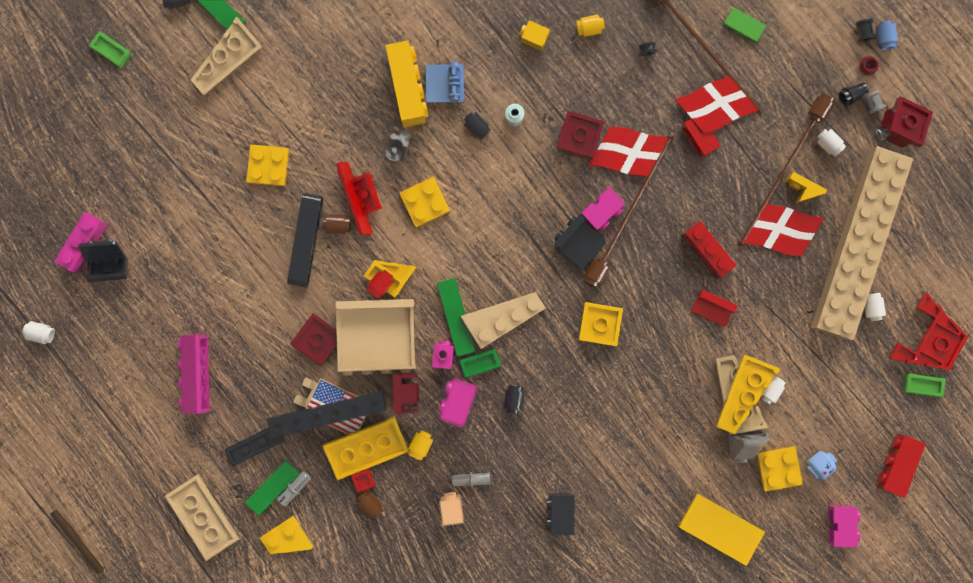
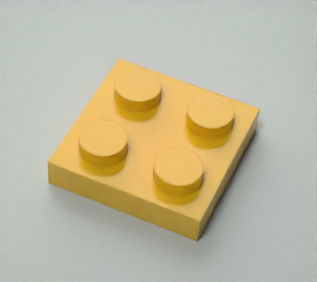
(267, 165)
(424, 202)
(600, 324)
(779, 468)

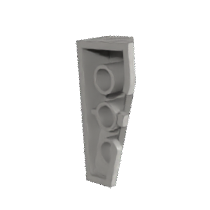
(746, 445)

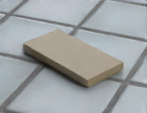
(202, 517)

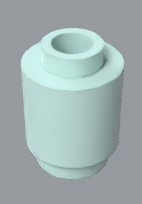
(514, 120)

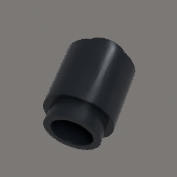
(476, 125)
(514, 399)

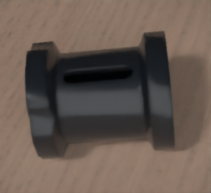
(865, 30)

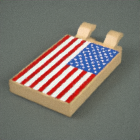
(326, 393)

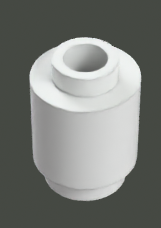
(830, 142)
(875, 307)
(38, 332)
(773, 391)

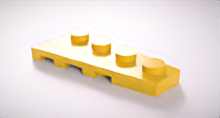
(745, 391)

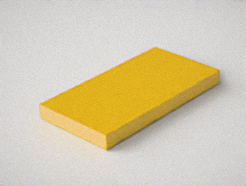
(365, 448)
(721, 529)

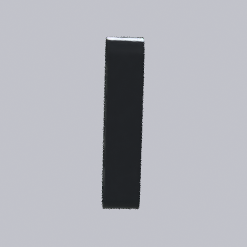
(305, 240)

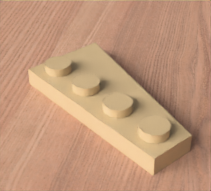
(230, 53)
(499, 319)
(726, 370)

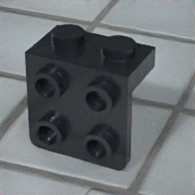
(579, 241)
(105, 261)

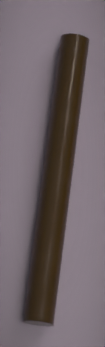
(77, 541)

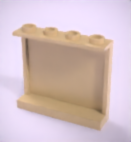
(375, 336)

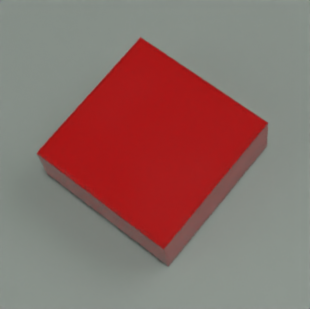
(363, 480)

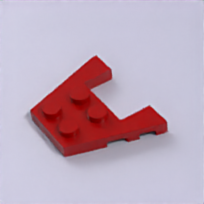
(940, 342)

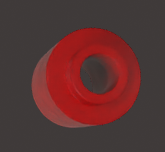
(380, 283)

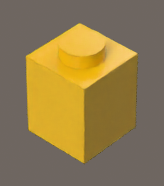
(534, 35)

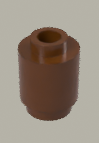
(336, 224)
(369, 505)

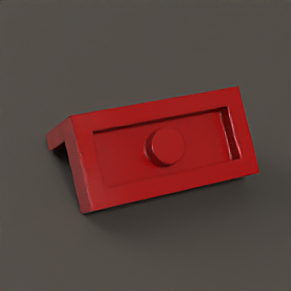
(702, 142)
(713, 308)

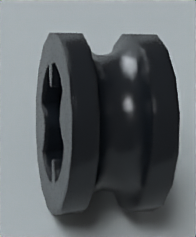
(647, 49)

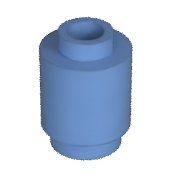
(887, 35)

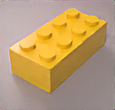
(405, 79)

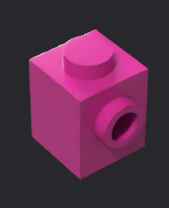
(443, 355)

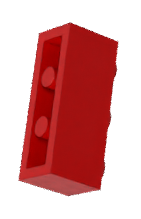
(709, 250)
(901, 465)

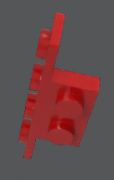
(360, 195)

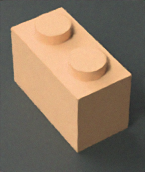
(451, 508)

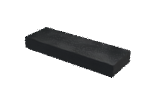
(252, 446)

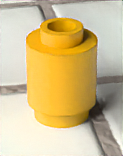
(590, 25)
(420, 445)

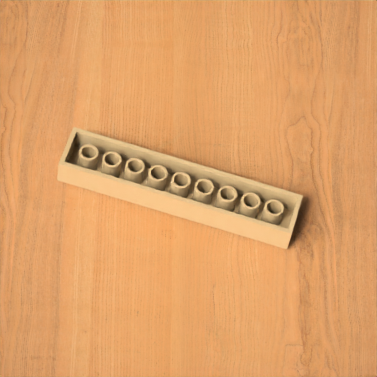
(862, 243)

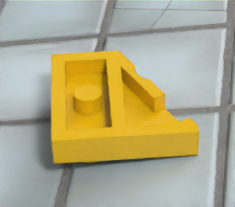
(400, 272)
(286, 538)

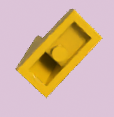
(809, 188)

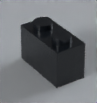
(561, 514)

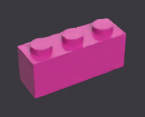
(87, 229)

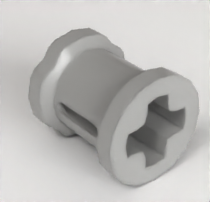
(874, 101)

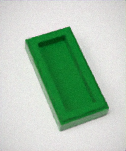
(480, 363)

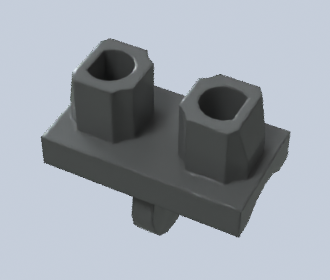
(398, 146)

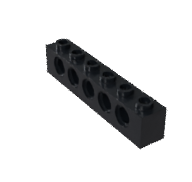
(327, 414)

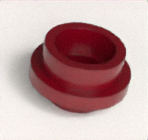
(868, 60)

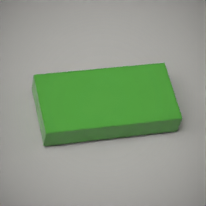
(744, 25)
(110, 49)
(924, 385)

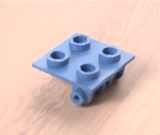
(445, 83)

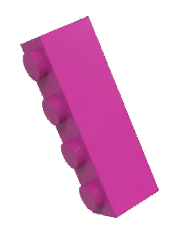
(194, 373)

